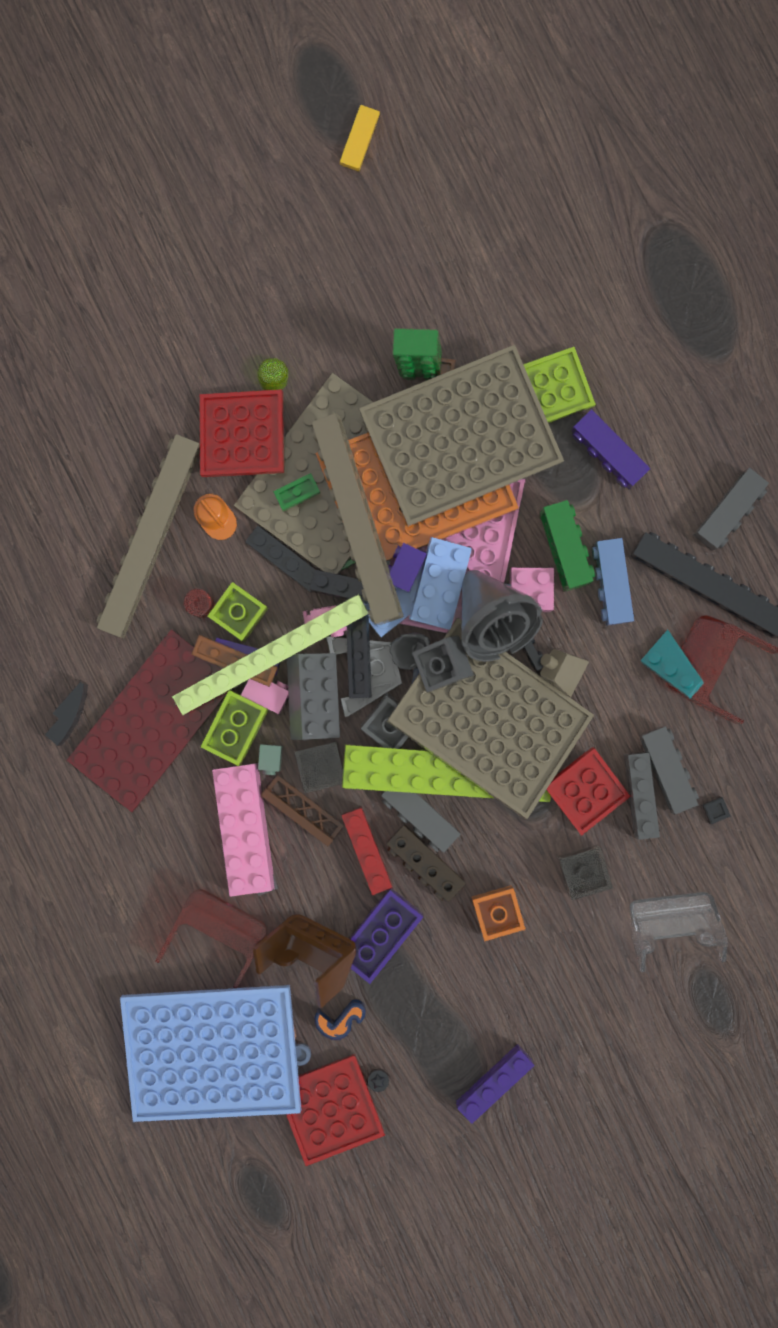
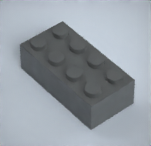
(313, 696)

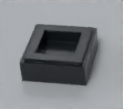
(716, 810)

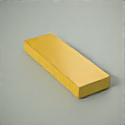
(359, 138)

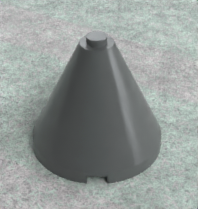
(496, 617)

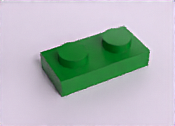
(296, 492)

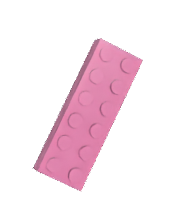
(243, 829)

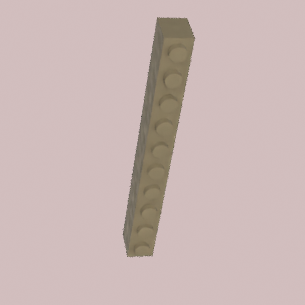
(357, 519)
(149, 536)

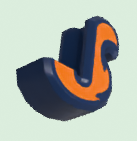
(342, 1025)

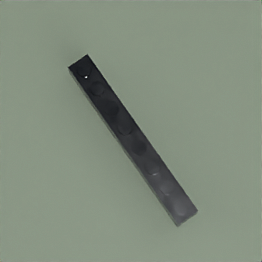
(707, 583)

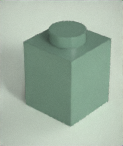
(270, 758)

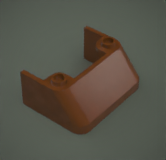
(313, 944)

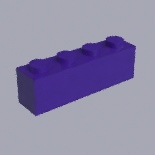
(609, 449)
(494, 1083)

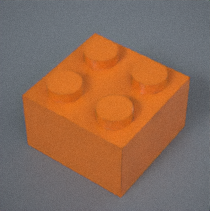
(498, 913)

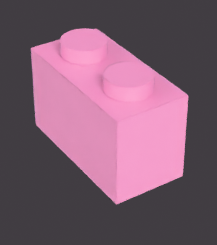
(270, 697)

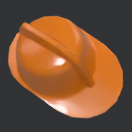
(215, 516)

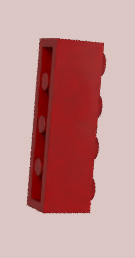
(367, 850)

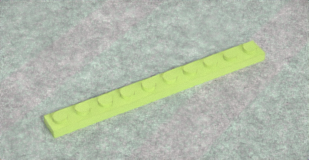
(270, 654)

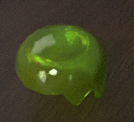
(272, 374)

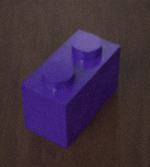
(406, 566)

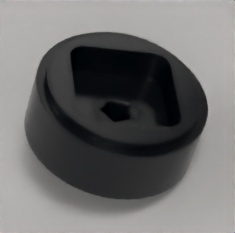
(378, 1080)

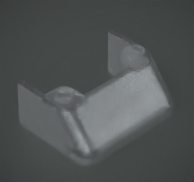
(676, 917)

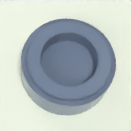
(303, 1053)

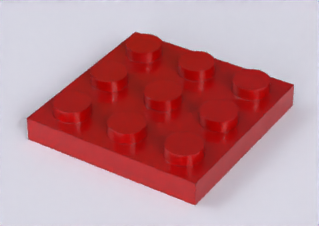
(587, 791)

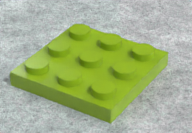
(560, 384)

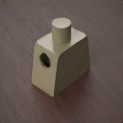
(563, 670)

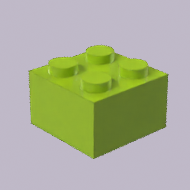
(238, 612)

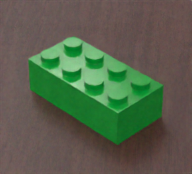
(417, 353)
(566, 545)

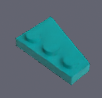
(672, 665)

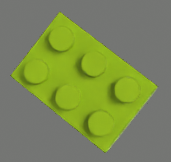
(234, 728)

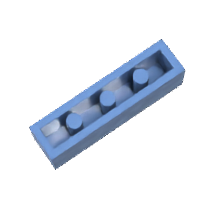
(614, 582)

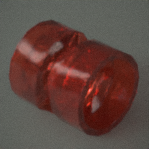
(199, 603)

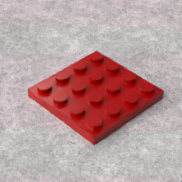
(241, 433)
(334, 1111)

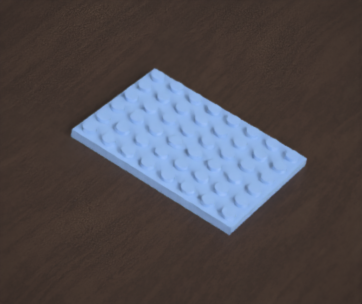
(211, 1053)

